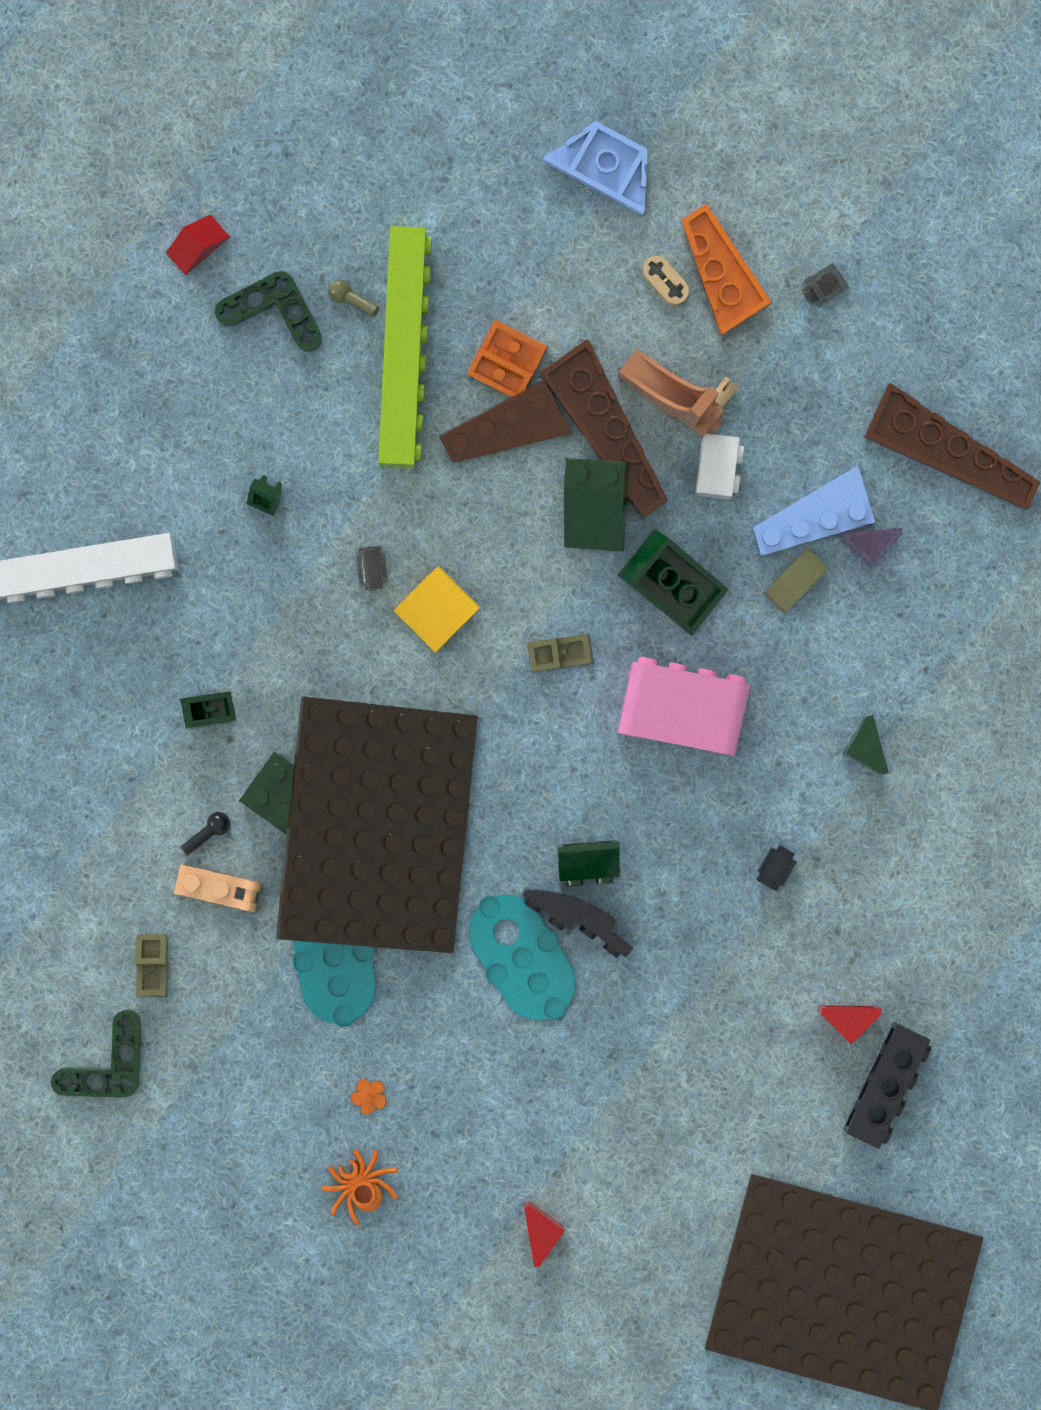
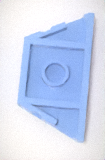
(605, 164)

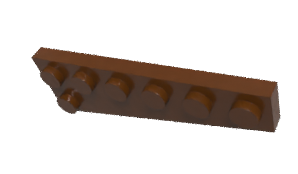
(594, 408)
(927, 438)

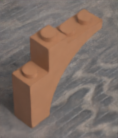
(672, 394)

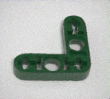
(282, 300)
(118, 1066)

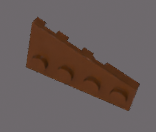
(510, 424)

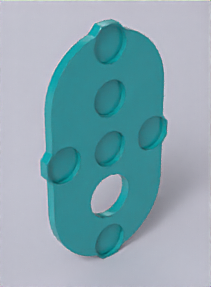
(532, 970)
(335, 979)

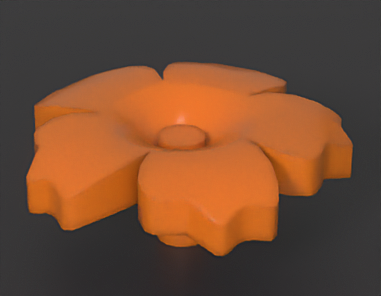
(369, 1096)

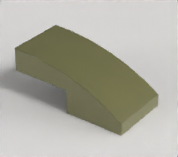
(795, 580)
(560, 652)
(152, 965)

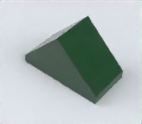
(207, 710)
(866, 747)

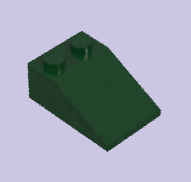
(595, 504)
(673, 581)
(588, 861)

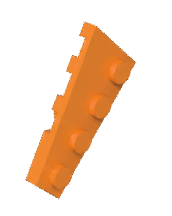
(723, 272)

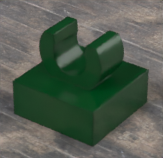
(264, 496)

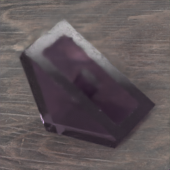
(871, 544)

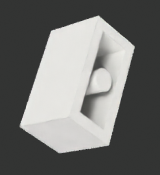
(718, 466)

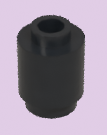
(776, 867)

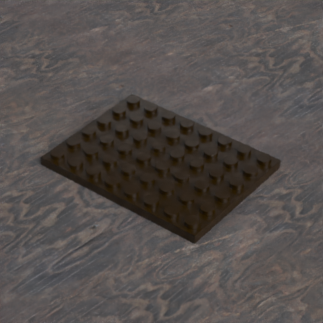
(376, 826)
(843, 1292)

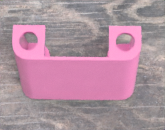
(684, 706)

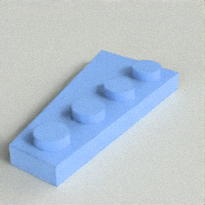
(823, 513)

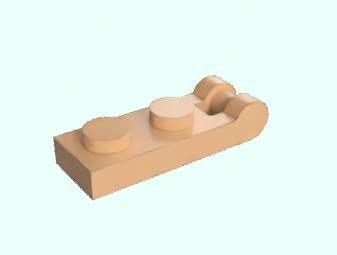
(216, 887)

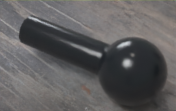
(217, 824)

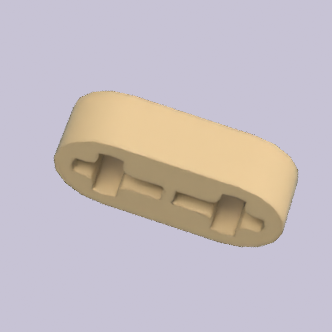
(670, 276)

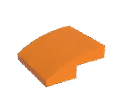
(507, 359)

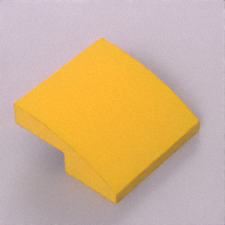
(437, 609)

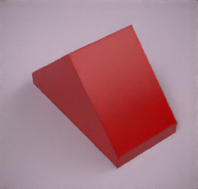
(196, 243)
(850, 1020)
(542, 1232)

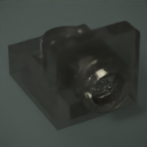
(824, 286)

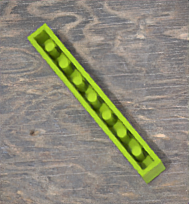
(403, 347)

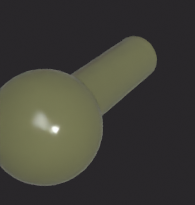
(341, 292)

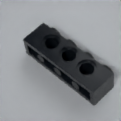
(884, 1068)

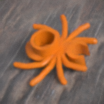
(360, 1186)

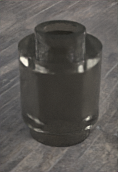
(372, 568)

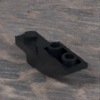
(569, 910)

